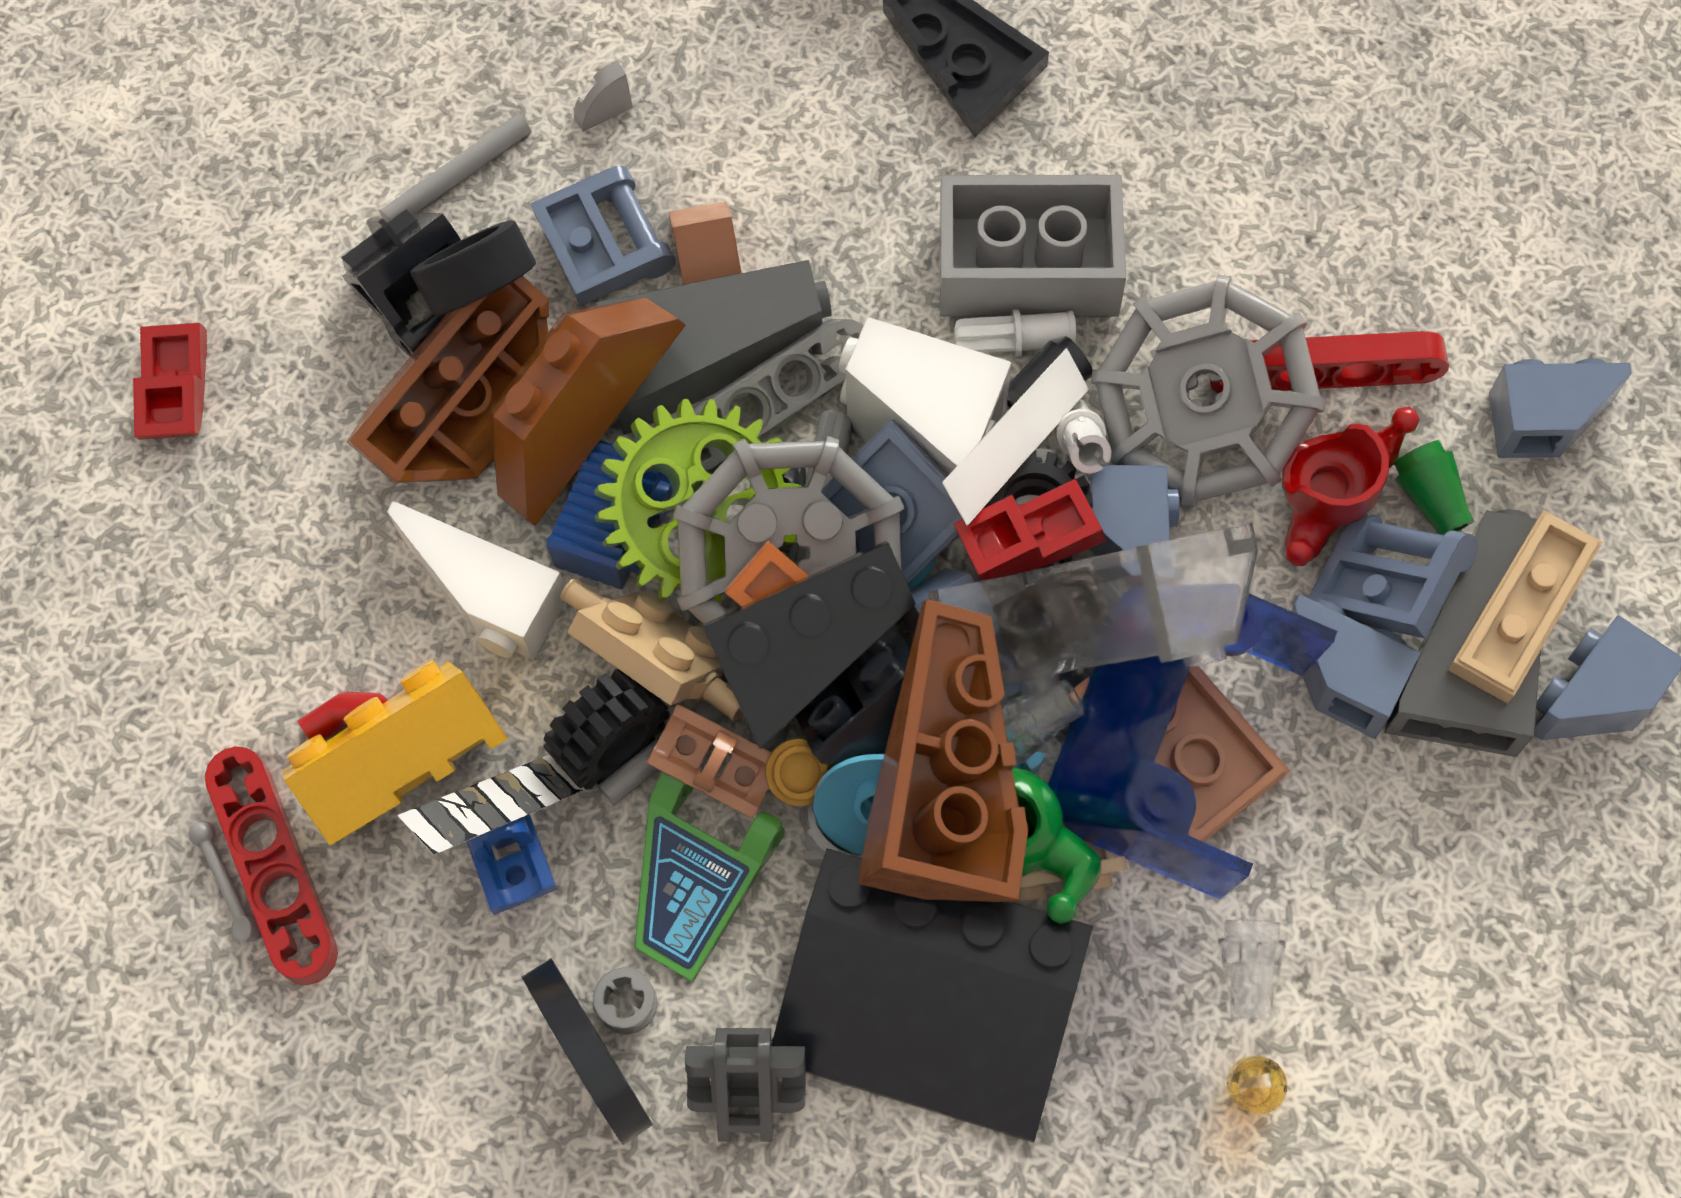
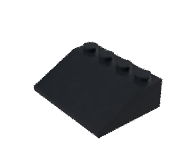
(932, 998)

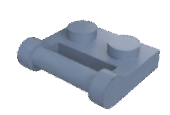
(585, 242)
(1392, 591)

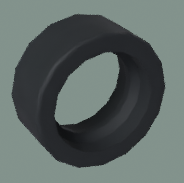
(473, 268)

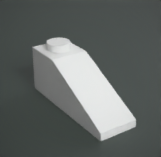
(496, 591)

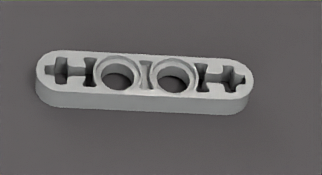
(764, 384)

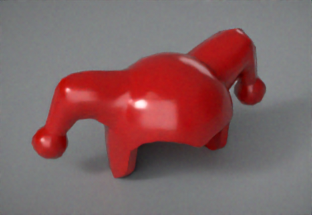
(1338, 481)

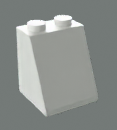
(927, 385)

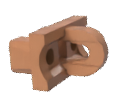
(685, 746)

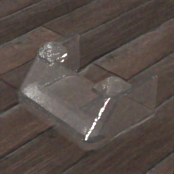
(1162, 596)

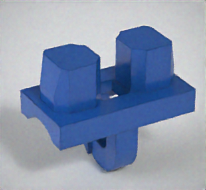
(516, 876)

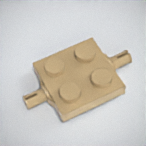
(651, 646)

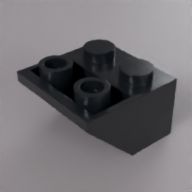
(859, 705)

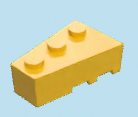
(389, 749)

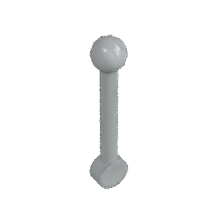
(244, 926)

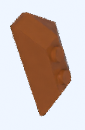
(572, 396)
(436, 408)

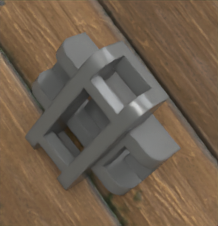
(753, 1082)

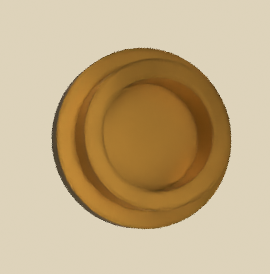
(794, 772)

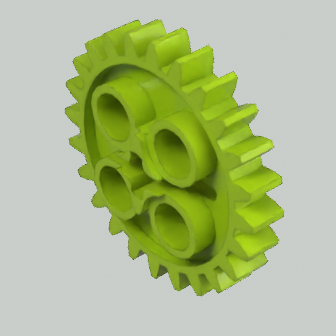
(675, 451)

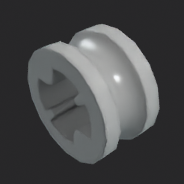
(642, 988)

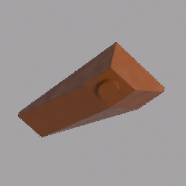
(946, 787)

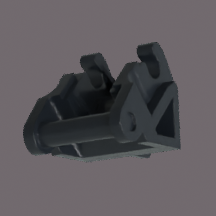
(382, 268)

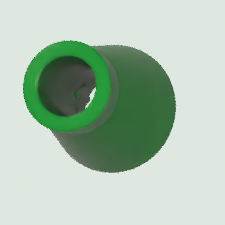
(1434, 486)

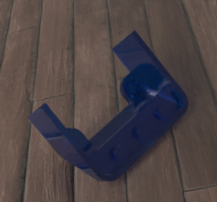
(1107, 766)

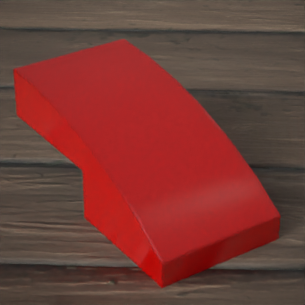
(172, 381)
(1024, 537)

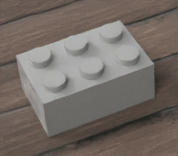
(1031, 245)

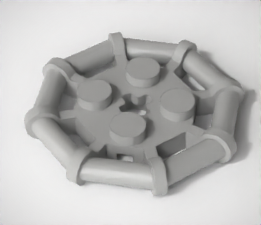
(1226, 358)
(778, 513)

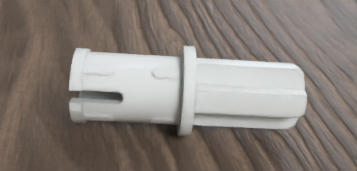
(1014, 332)
(1082, 437)

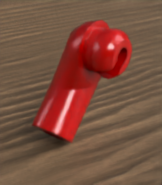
(329, 716)

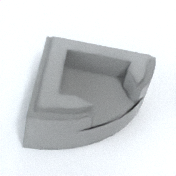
(605, 99)

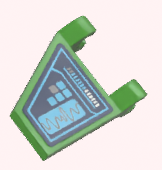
(693, 880)

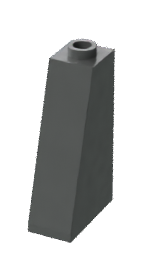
(727, 332)
(1441, 704)

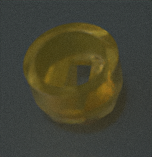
(1262, 1099)

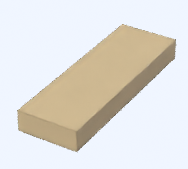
(1525, 606)

